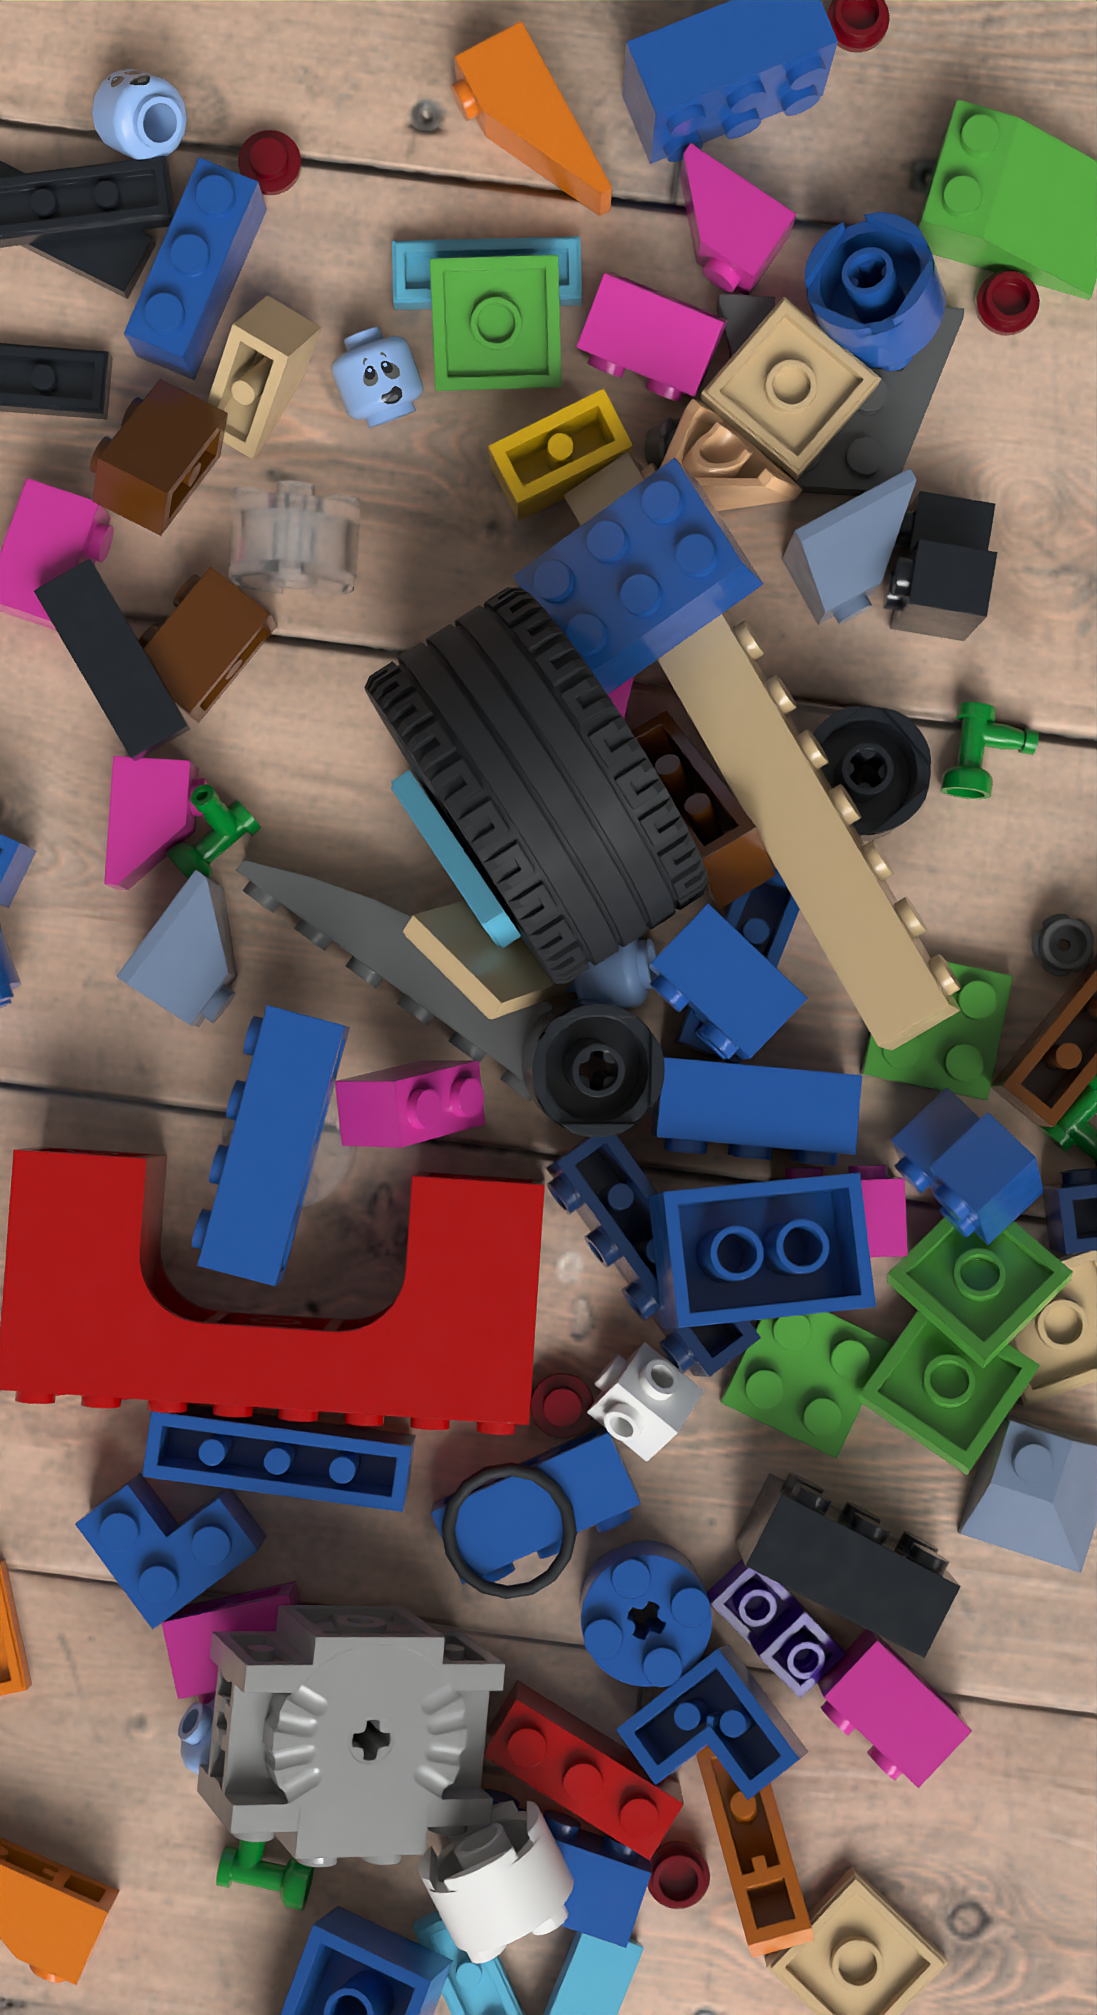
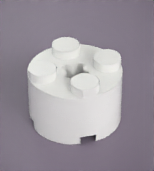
(499, 1881)

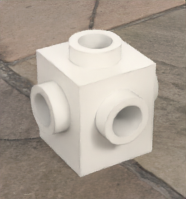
(643, 1400)

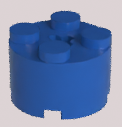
(876, 289)
(659, 1647)

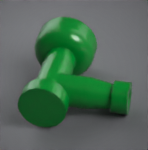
(979, 731)
(227, 827)
(1074, 1125)
(246, 1867)

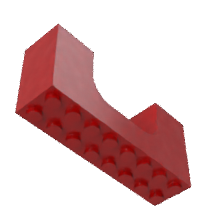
(103, 1321)

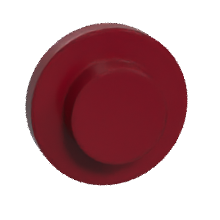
(859, 23)
(271, 160)
(1007, 303)
(561, 1405)
(678, 1875)

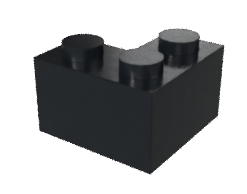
(944, 567)

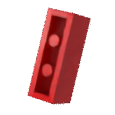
(581, 1770)

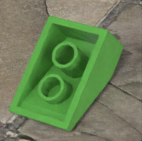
(1013, 201)

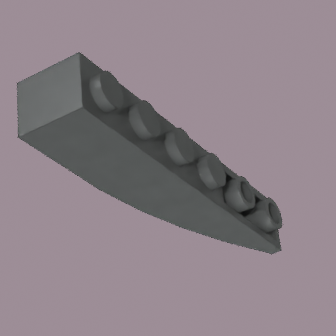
(381, 950)

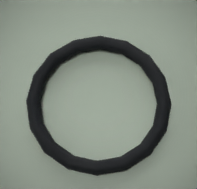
(558, 1497)

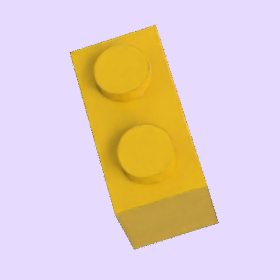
(557, 453)

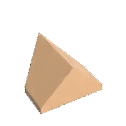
(726, 462)

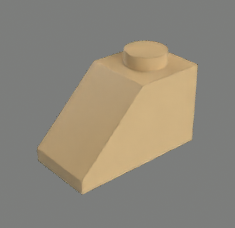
(261, 371)

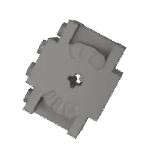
(349, 1733)

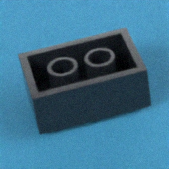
(848, 1562)

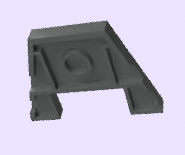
(884, 427)

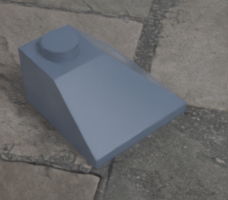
(846, 551)
(187, 955)
(1035, 1493)

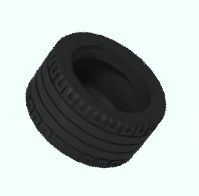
(540, 782)

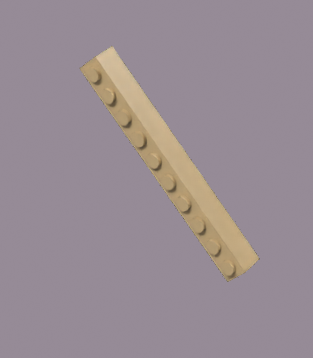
(797, 812)

